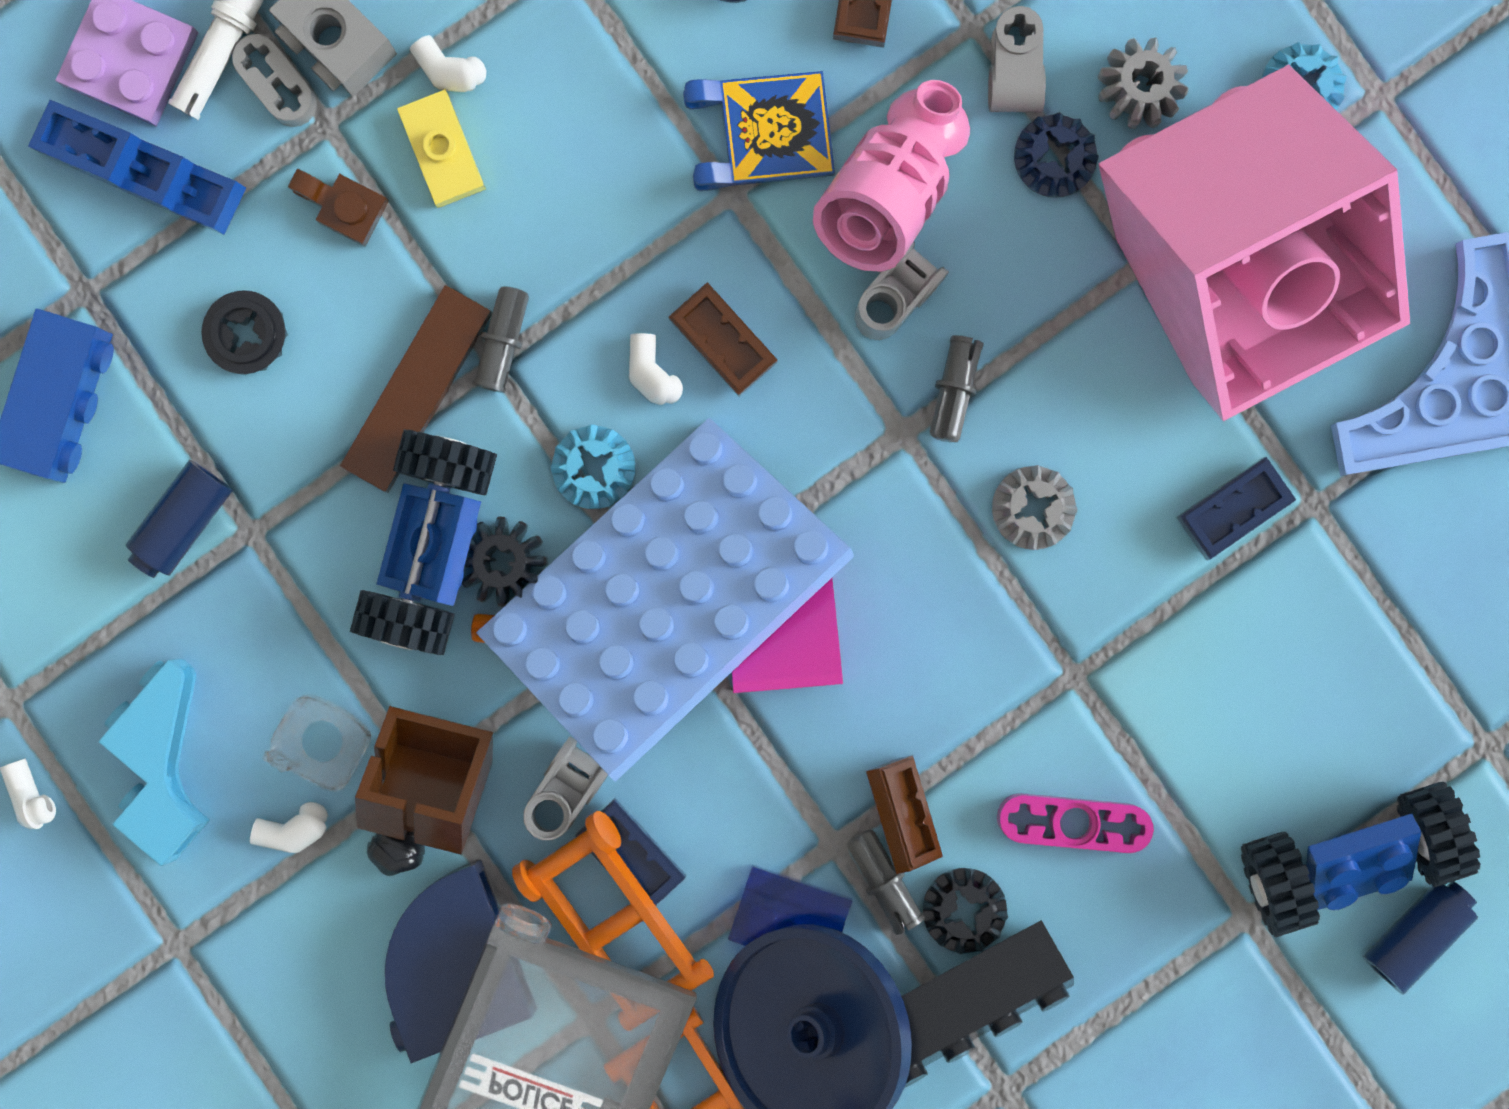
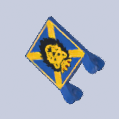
(771, 127)

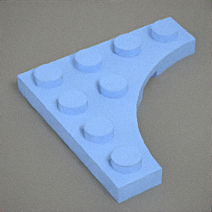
(1464, 390)

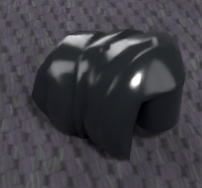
(395, 855)

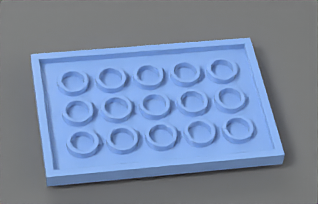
(664, 597)

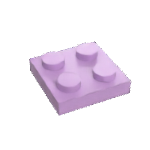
(127, 57)

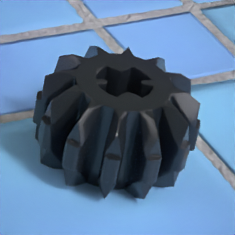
(507, 544)

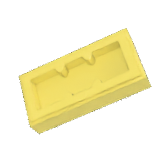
(441, 148)

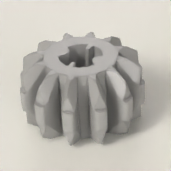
(1152, 65)

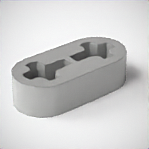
(265, 87)

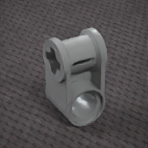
(1017, 71)
(902, 289)
(566, 788)

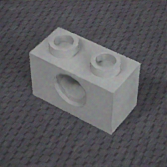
(348, 61)

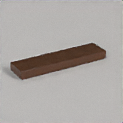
(417, 385)

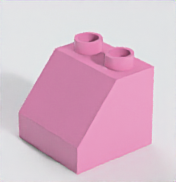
(1261, 238)

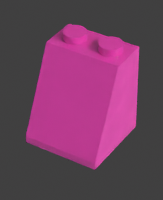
(798, 652)

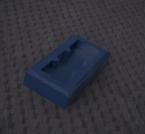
(1236, 508)
(642, 855)

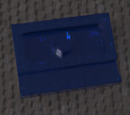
(780, 901)

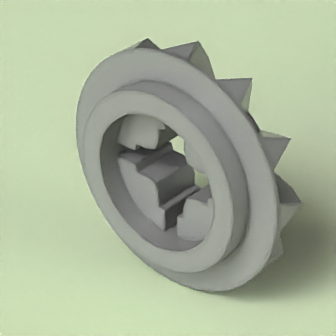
(1027, 531)

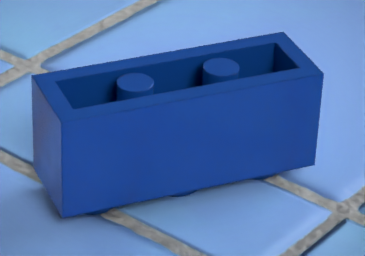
(53, 395)

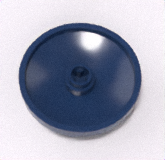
(811, 1024)

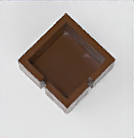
(430, 779)

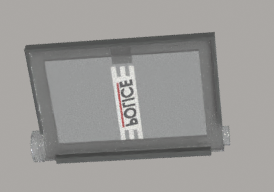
(555, 1027)

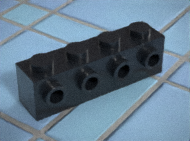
(984, 997)

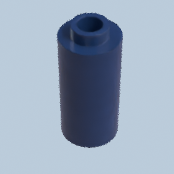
(177, 520)
(1422, 935)

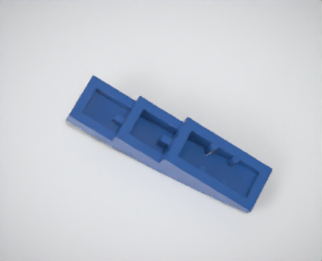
(137, 166)

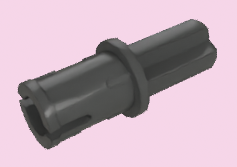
(501, 339)
(955, 388)
(884, 881)

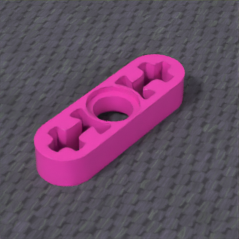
(1112, 840)

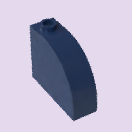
(436, 956)

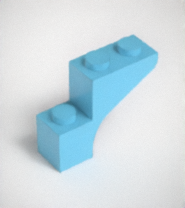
(150, 742)

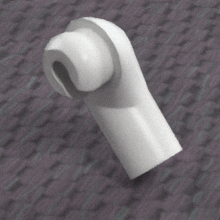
(447, 72)
(647, 375)
(29, 807)
(295, 834)

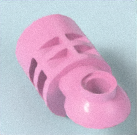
(893, 179)

